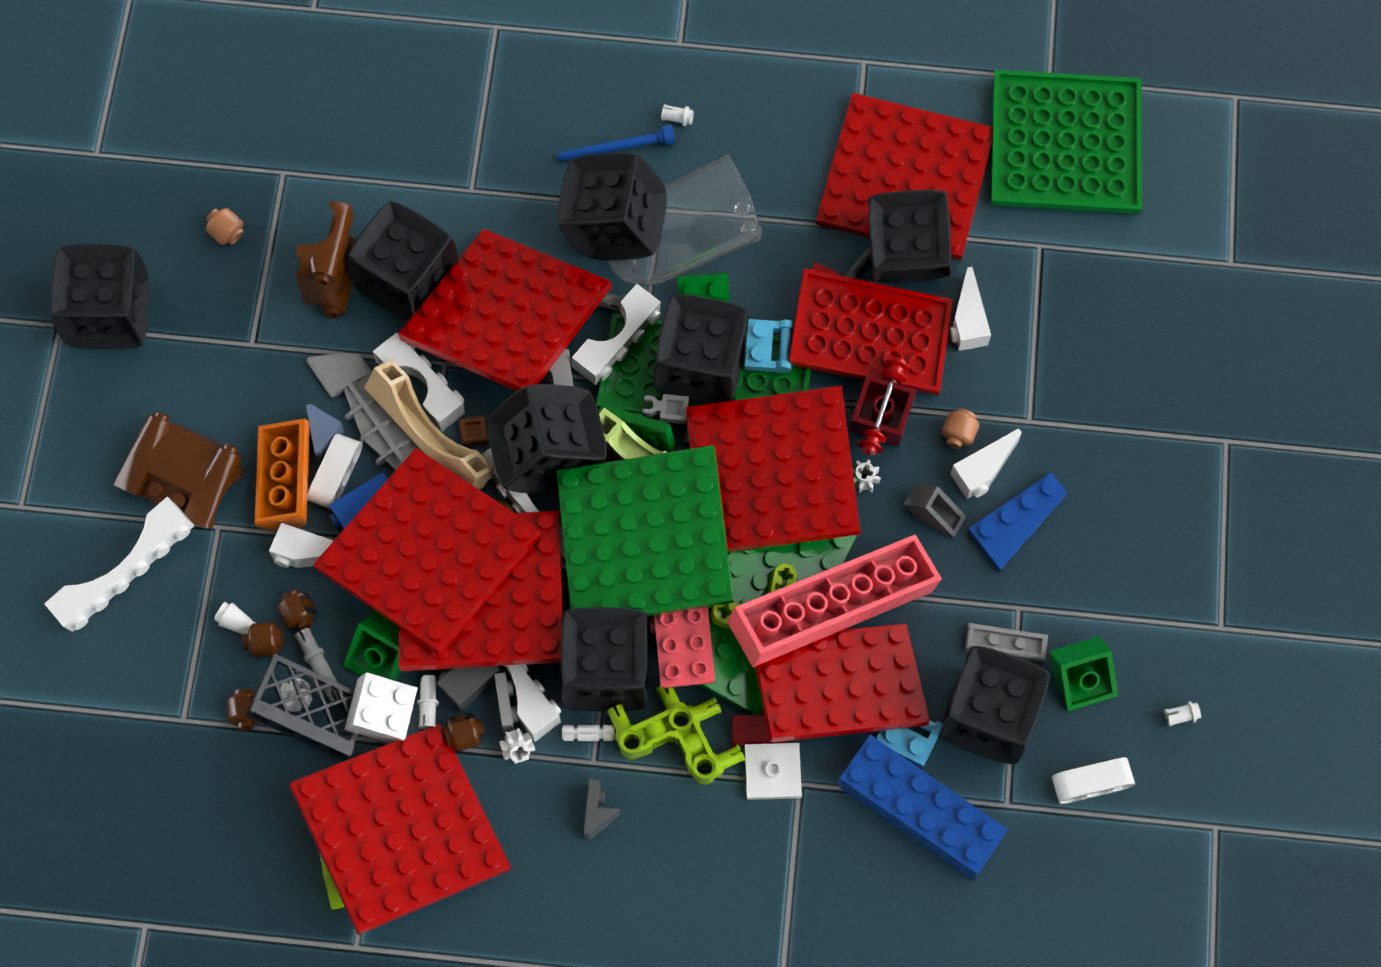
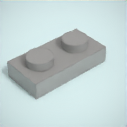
(504, 691)

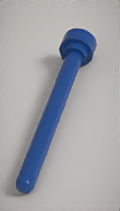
(663, 136)

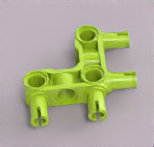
(690, 738)

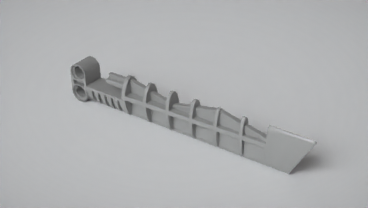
(377, 429)

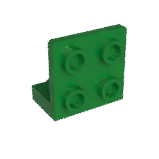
(705, 285)

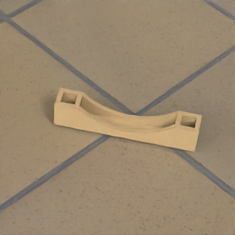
(395, 394)

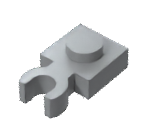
(671, 408)

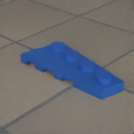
(1011, 525)

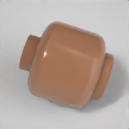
(224, 226)
(960, 428)

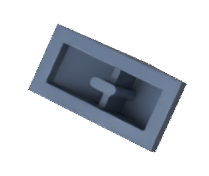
(323, 429)

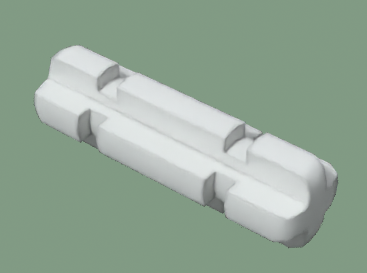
(588, 733)

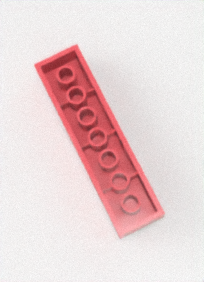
(833, 600)

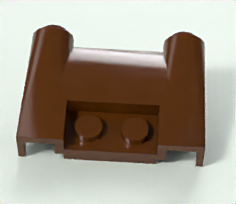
(323, 266)
(181, 466)

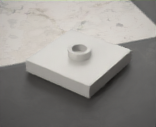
(773, 771)

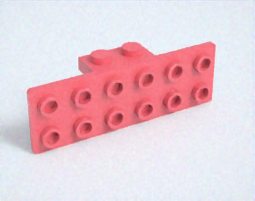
(684, 647)

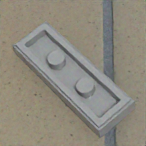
(1013, 642)

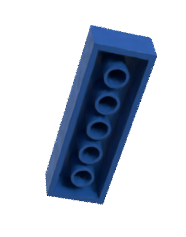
(922, 807)

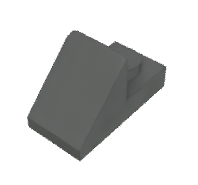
(597, 817)

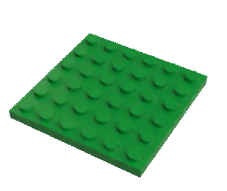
(1067, 142)
(646, 533)

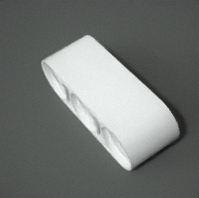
(334, 470)
(1093, 780)

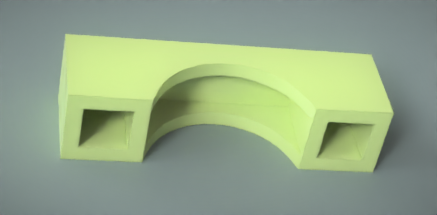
(622, 440)

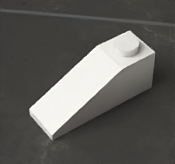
(970, 322)
(979, 470)
(297, 547)

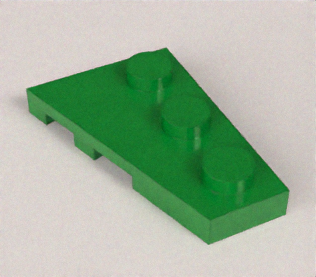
(653, 432)

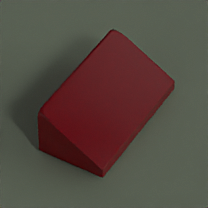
(750, 730)

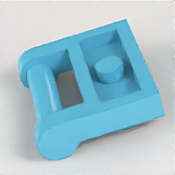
(760, 345)
(910, 744)

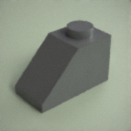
(935, 509)
(466, 684)

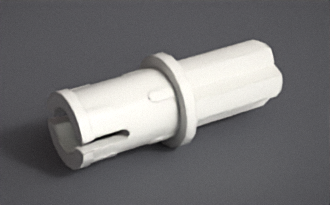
(427, 702)

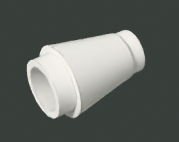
(232, 618)

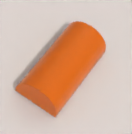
(282, 474)

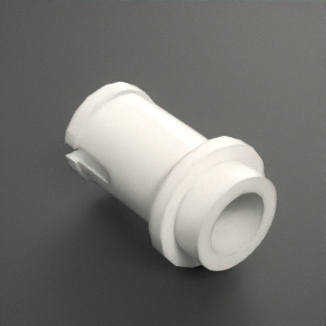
(677, 114)
(1182, 714)

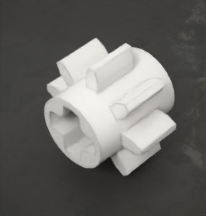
(868, 469)
(288, 690)
(517, 746)

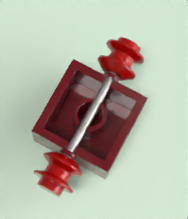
(883, 408)

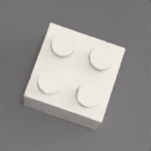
(380, 708)

